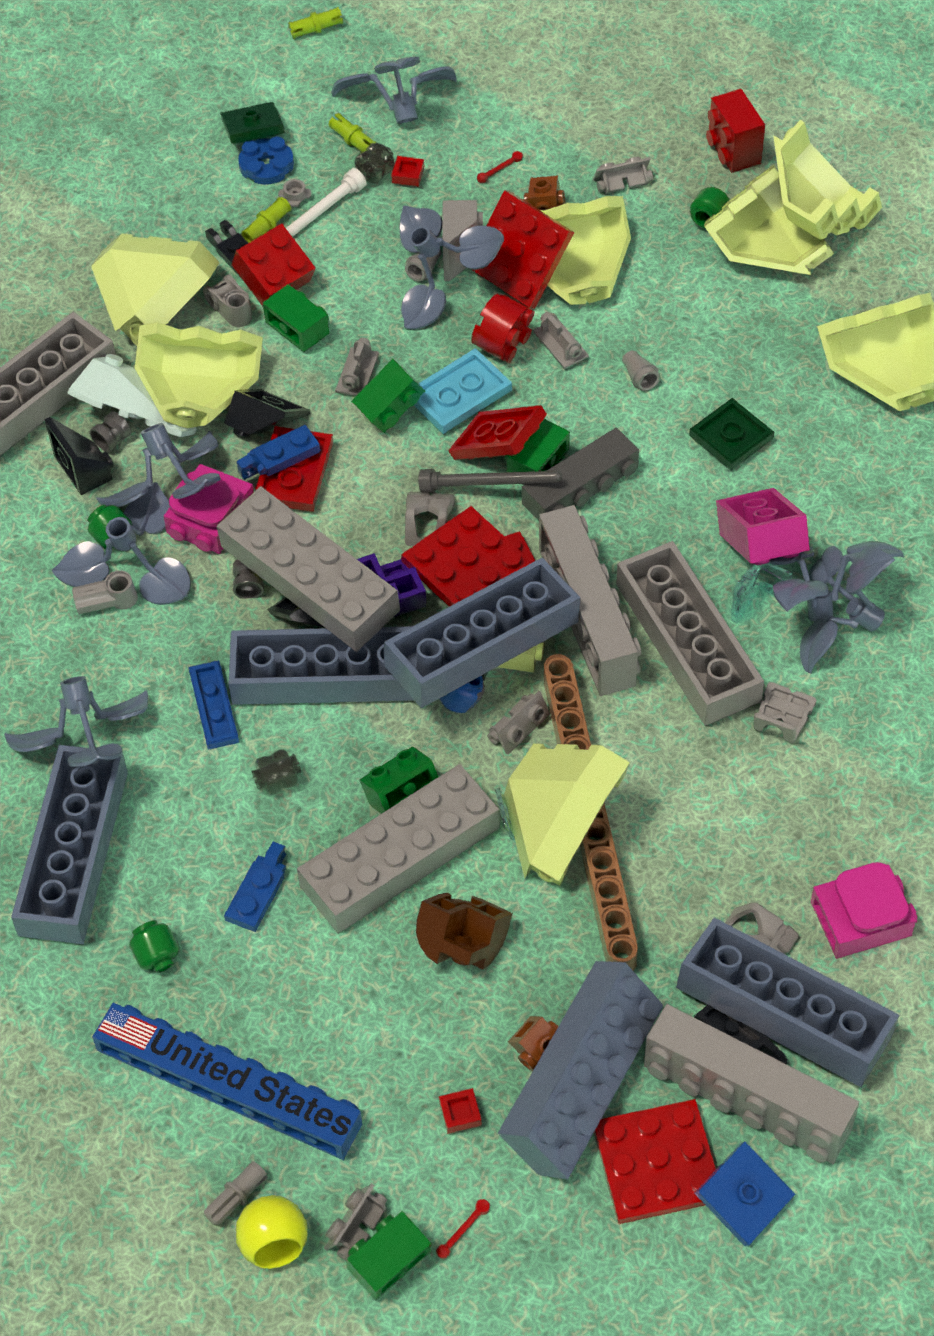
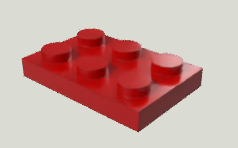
(498, 432)
(301, 482)

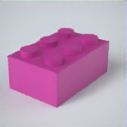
(763, 526)

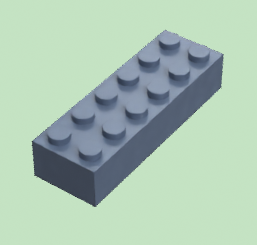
(481, 632)
(309, 668)
(69, 849)
(787, 1001)
(581, 1069)

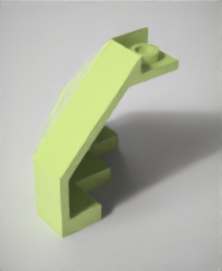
(815, 192)
(757, 232)
(595, 251)
(150, 279)
(886, 351)
(195, 370)
(556, 800)

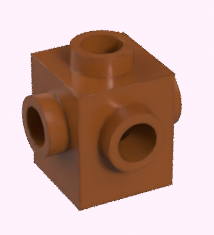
(545, 193)
(532, 1040)

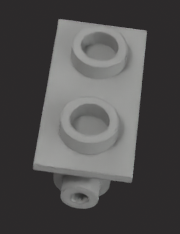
(612, 175)
(559, 341)
(357, 368)
(524, 719)
(363, 1209)

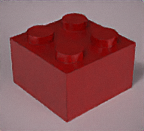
(735, 130)
(273, 263)

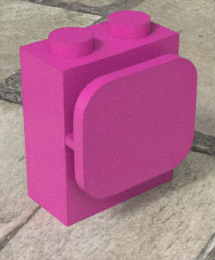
(198, 515)
(863, 909)

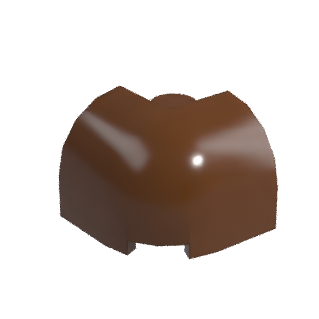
(461, 929)

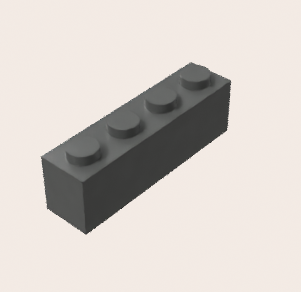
(584, 474)

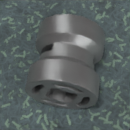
(110, 431)
(246, 582)

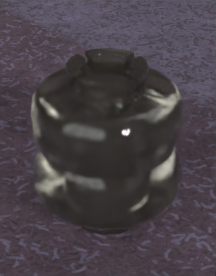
(375, 162)
(276, 771)

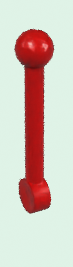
(516, 157)
(482, 1207)

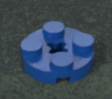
(267, 148)

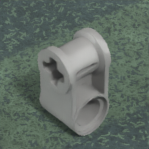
(229, 301)

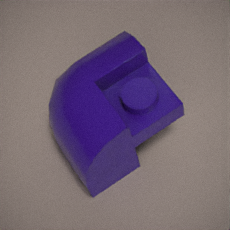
(405, 580)

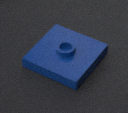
(744, 1193)

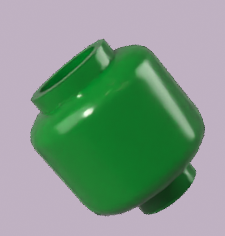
(707, 204)
(99, 519)
(154, 946)

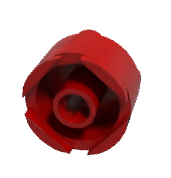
(503, 327)

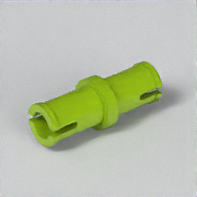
(315, 22)
(351, 133)
(266, 219)

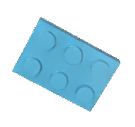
(461, 390)

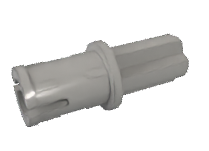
(235, 1193)

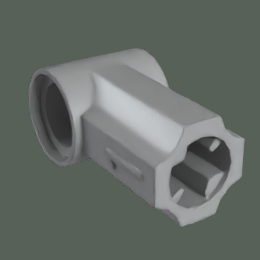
(106, 593)

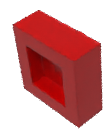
(407, 171)
(460, 1111)

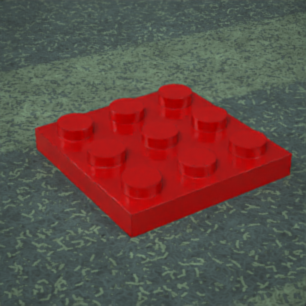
(529, 249)
(464, 557)
(654, 1160)

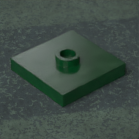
(252, 123)
(731, 433)

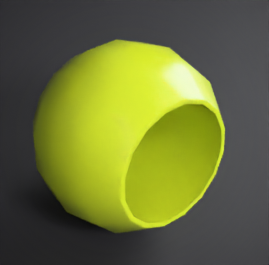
(271, 1232)

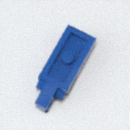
(279, 453)
(258, 889)

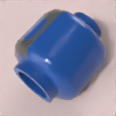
(464, 697)

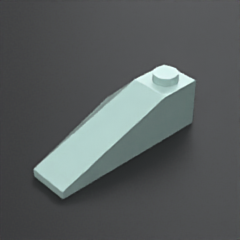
(119, 386)

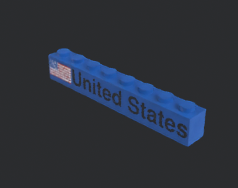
(228, 1080)

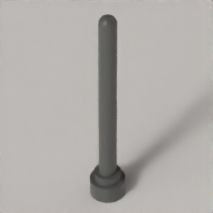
(430, 480)

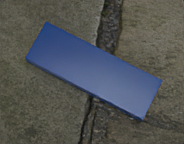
(213, 705)

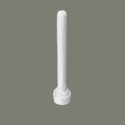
(352, 182)

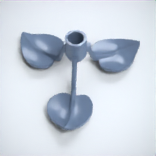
(403, 103)
(420, 234)
(161, 446)
(86, 563)
(817, 594)
(861, 610)
(77, 699)

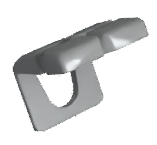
(421, 502)
(784, 706)
(770, 927)

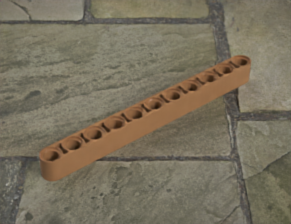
(593, 851)

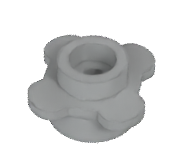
(294, 192)

